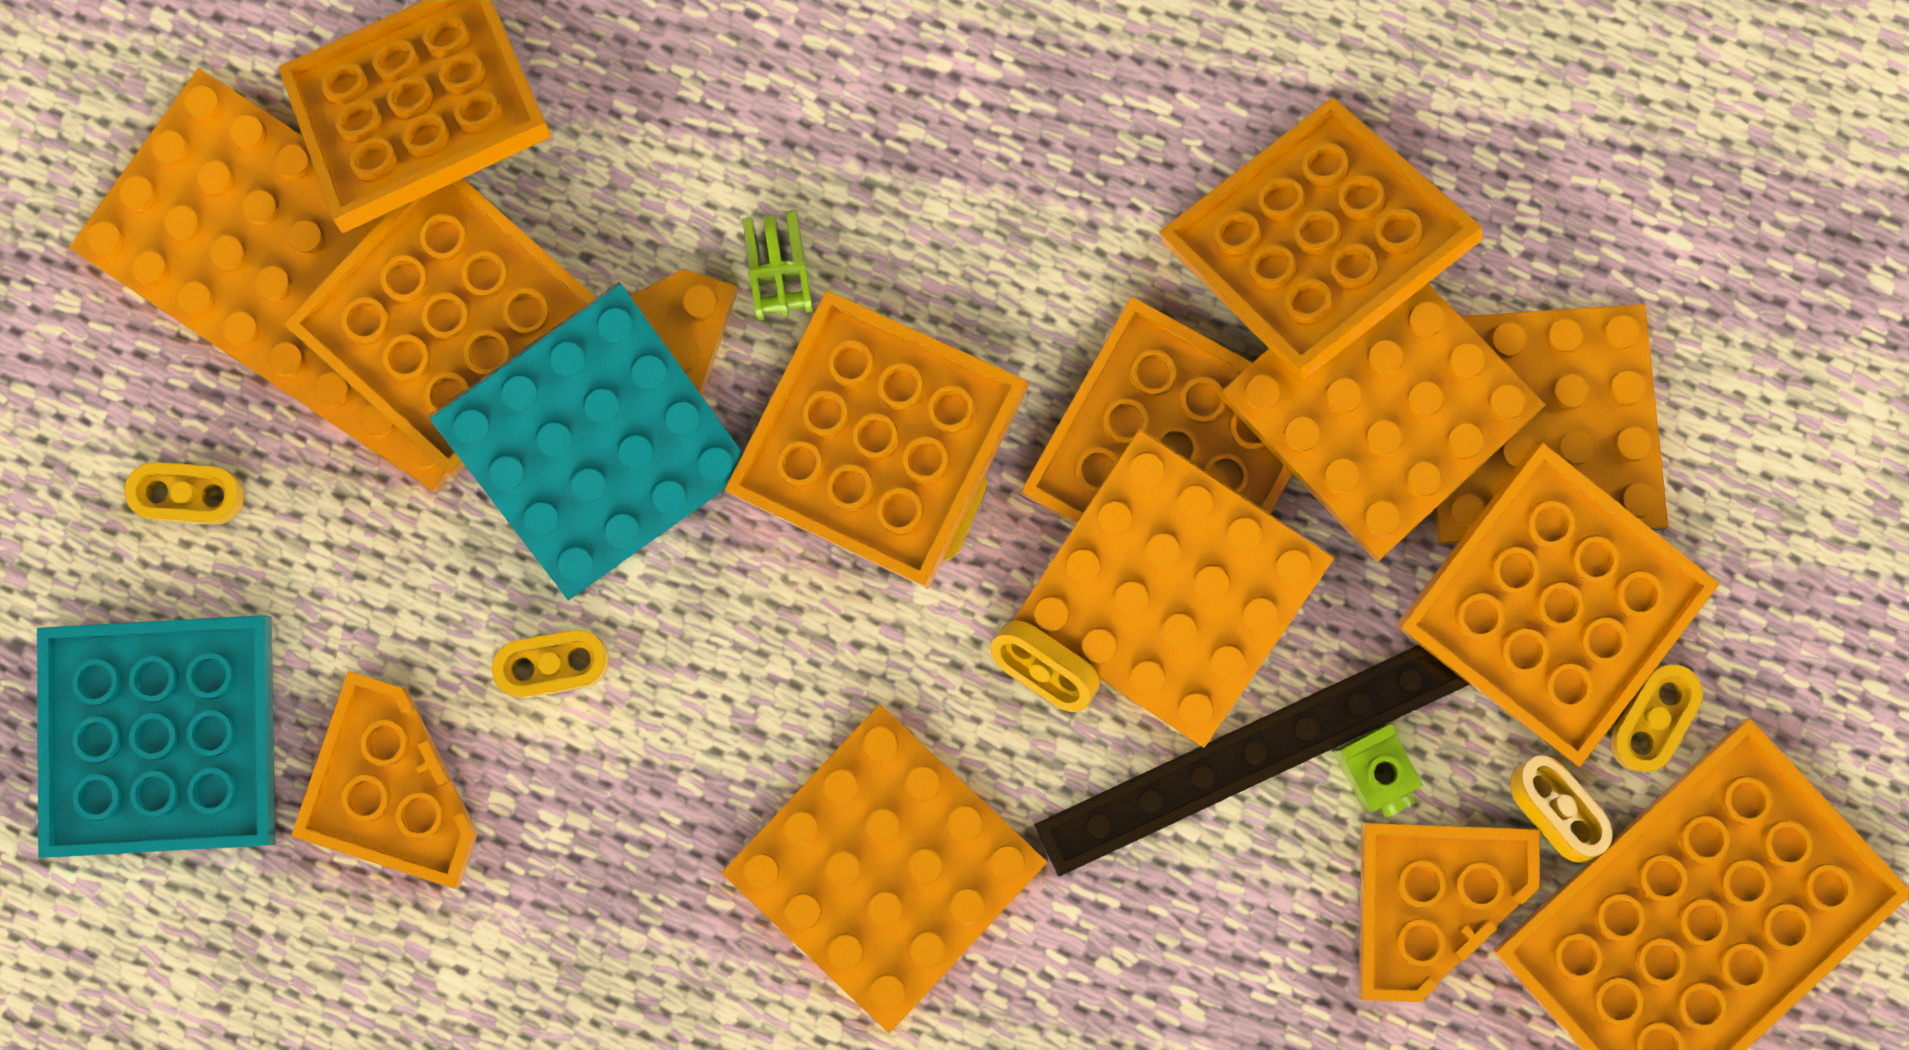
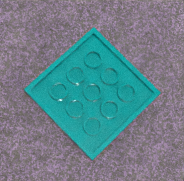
(590, 441)
(155, 736)

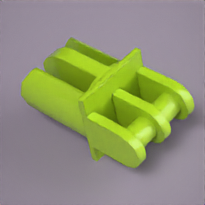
(777, 270)

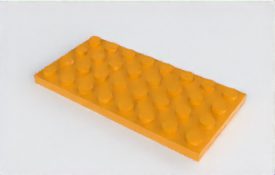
(230, 239)

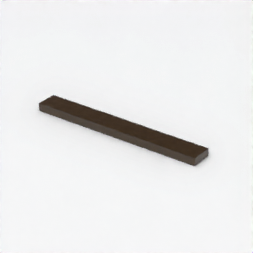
(1245, 757)

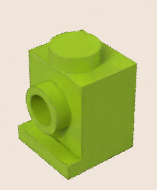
(1359, 762)

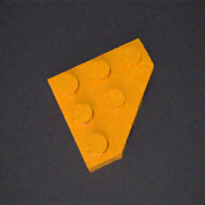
(690, 318)
(385, 788)
(1435, 900)

